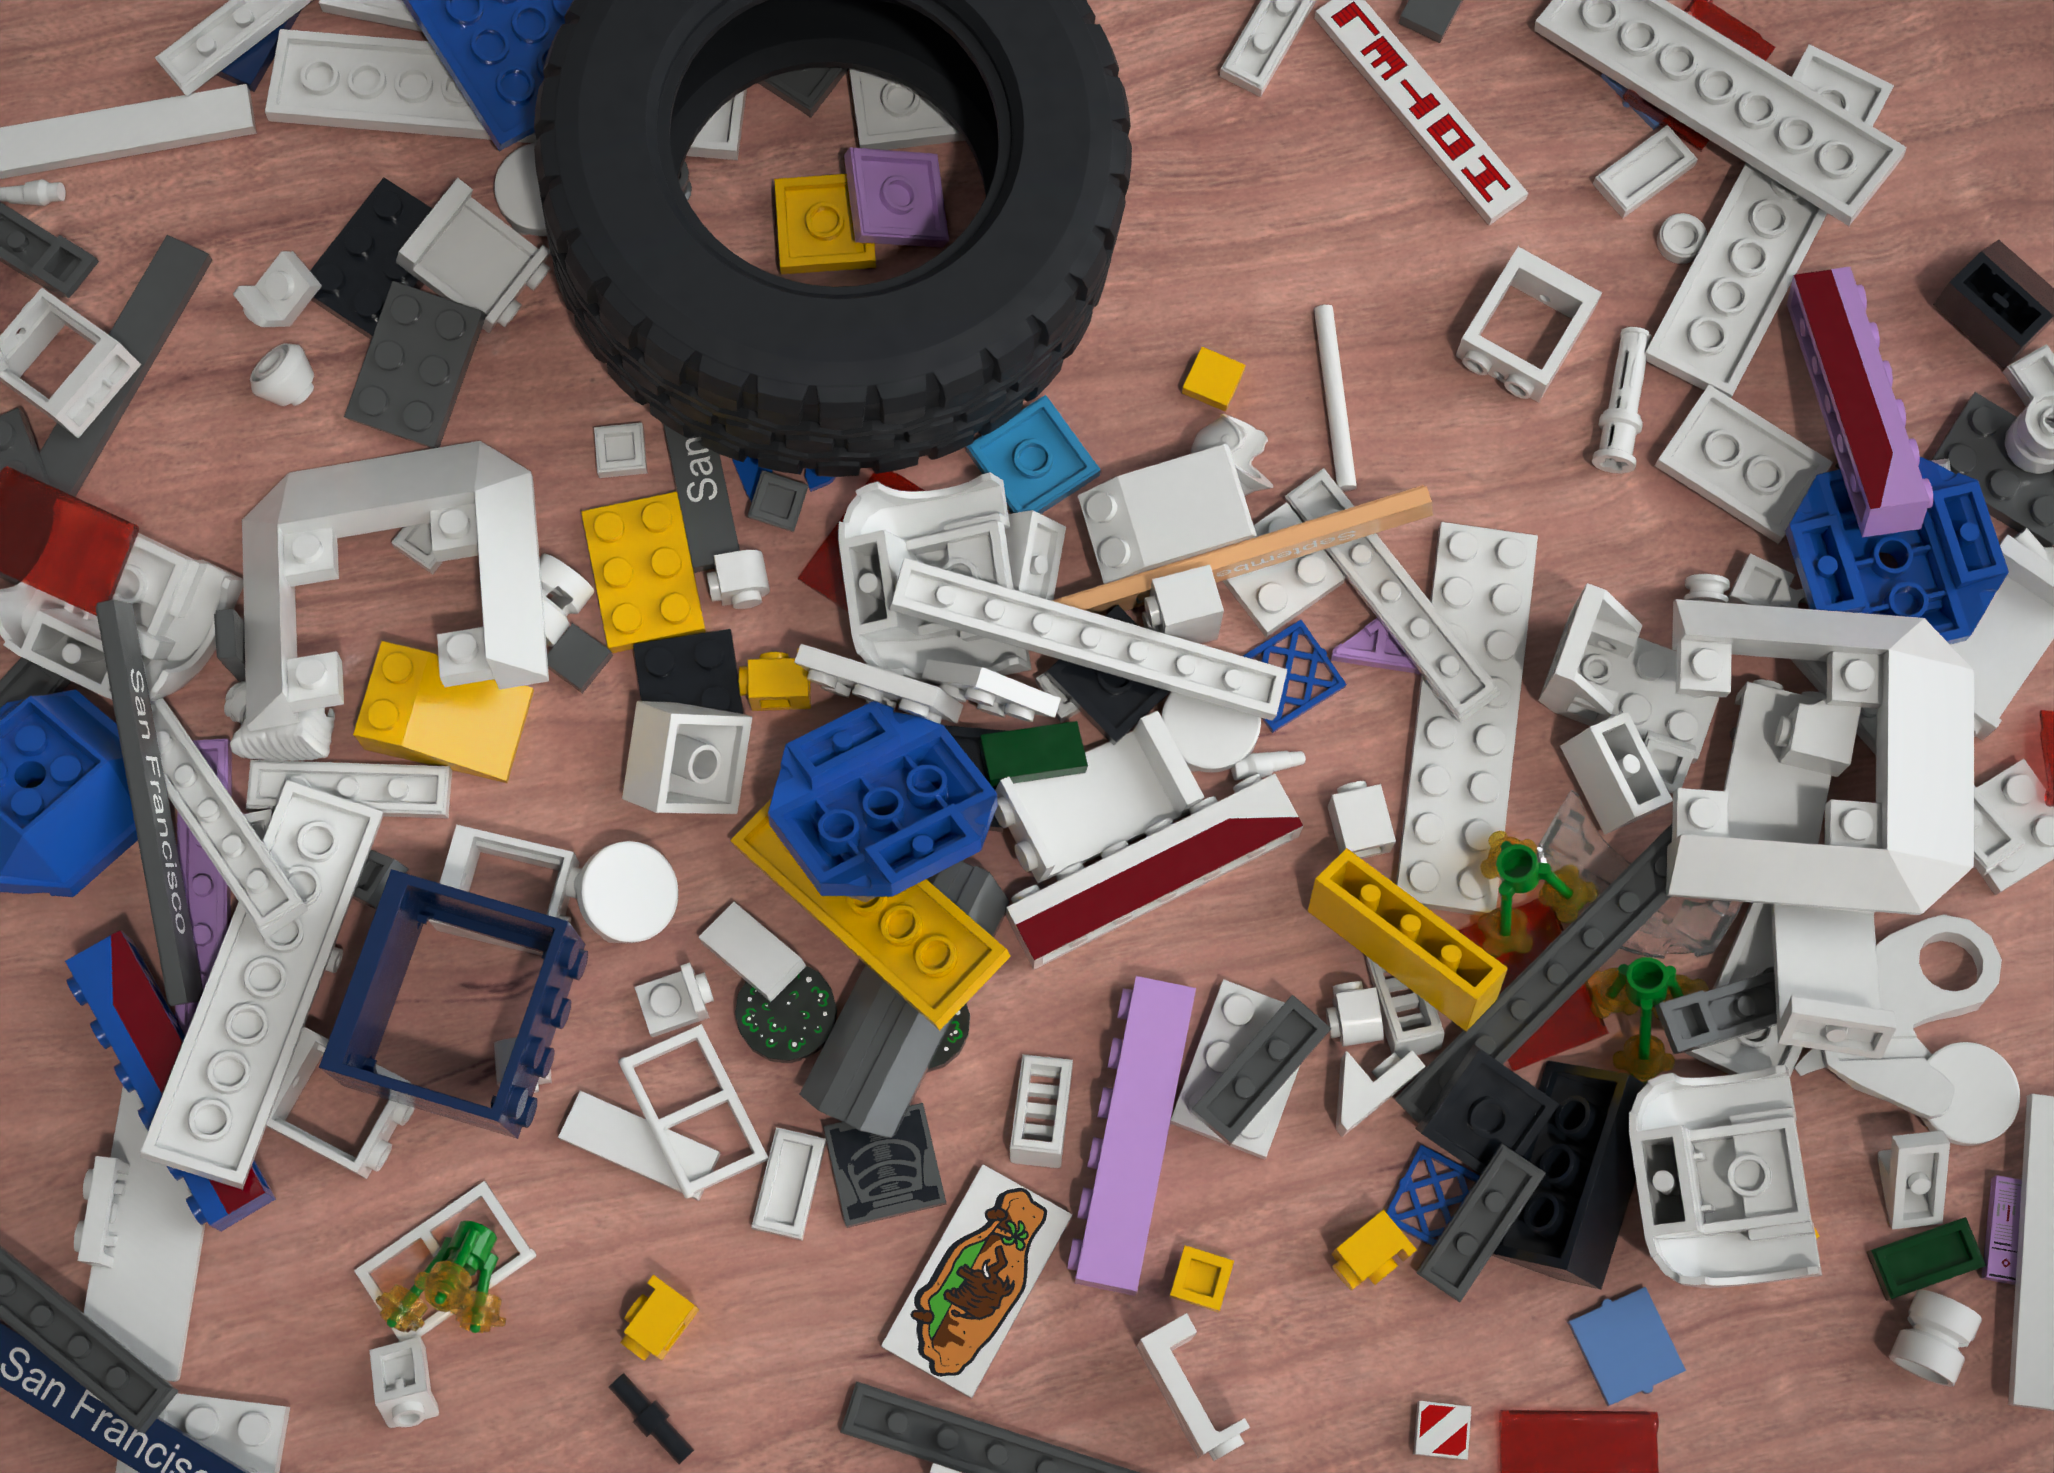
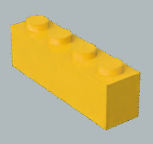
(1406, 939)

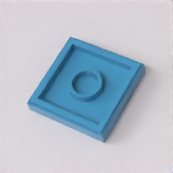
(1035, 458)

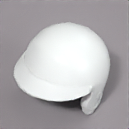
(1244, 443)

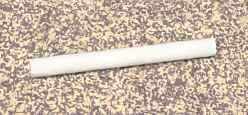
(1335, 397)

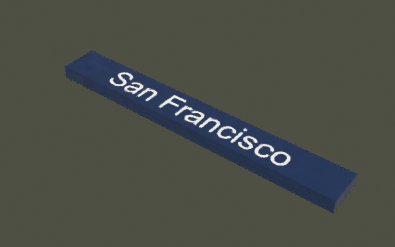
(55, 1393)

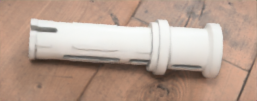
(1620, 421)

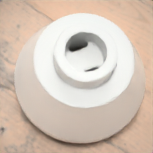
(283, 376)

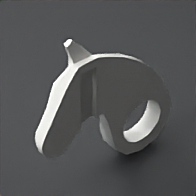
(1902, 1072)

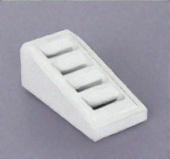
(1414, 1032)
(1032, 1151)

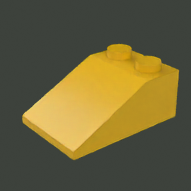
(457, 726)

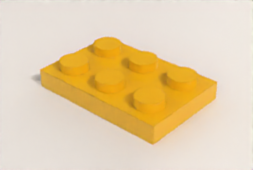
(643, 571)

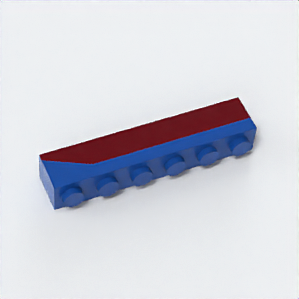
(147, 1042)

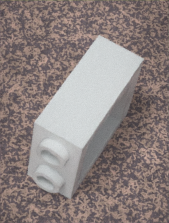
(1548, 286)
(91, 382)
(463, 859)
(376, 1147)

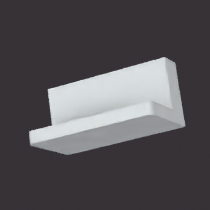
(1034, 552)

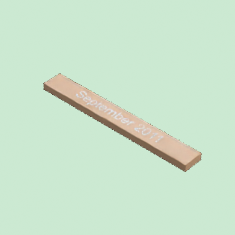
(1266, 549)

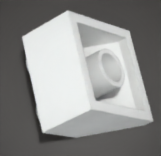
(686, 758)

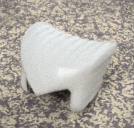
(291, 742)

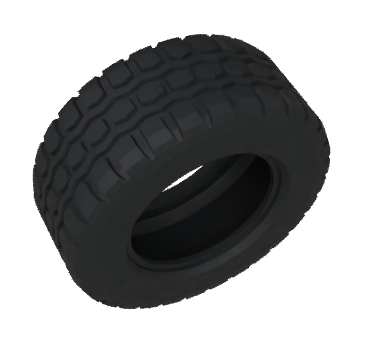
(825, 369)

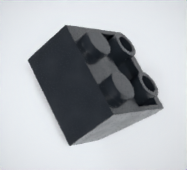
(1998, 302)

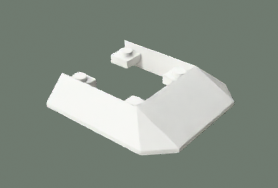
(475, 508)
(1874, 854)

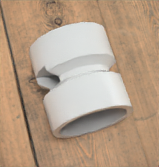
(2031, 436)
(569, 596)
(1933, 1342)

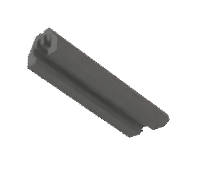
(883, 1042)

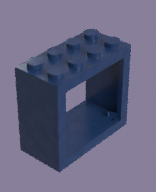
(381, 968)

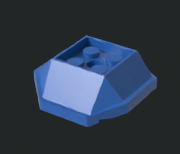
(1943, 569)
(879, 803)
(82, 811)

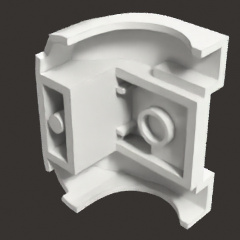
(943, 528)
(168, 595)
(1723, 1179)

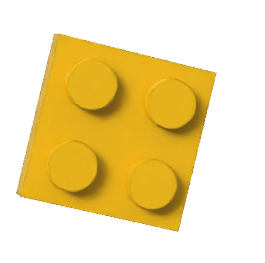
(818, 226)

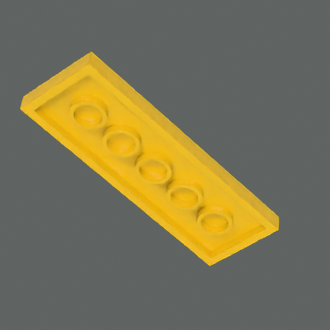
(910, 940)

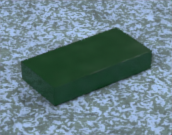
(1033, 753)
(1926, 1258)

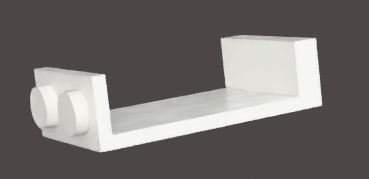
(2010, 634)
(1765, 795)
(1115, 800)
(1829, 981)

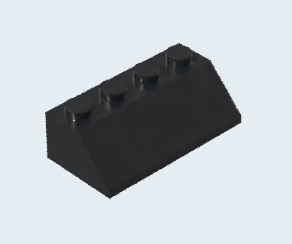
(1588, 1181)

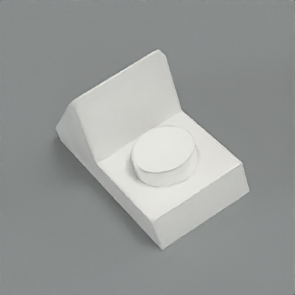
(1361, 1096)
(1915, 1178)

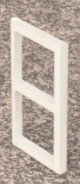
(726, 1094)
(424, 1232)

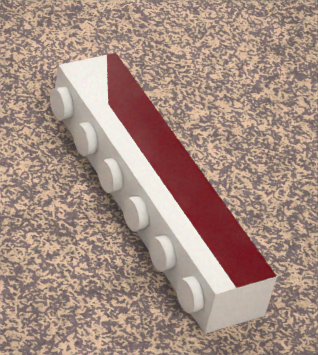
(1153, 870)

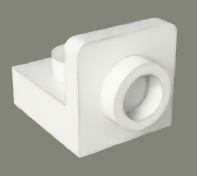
(279, 293)
(674, 1000)
(402, 1383)

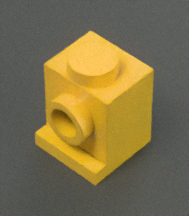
(775, 683)
(1371, 1251)
(657, 1321)

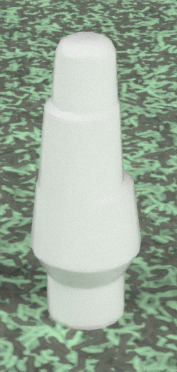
(33, 193)
(1266, 763)

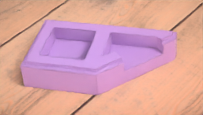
(1374, 648)

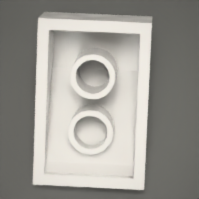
(1166, 513)

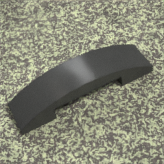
(42, 256)
(1719, 1013)

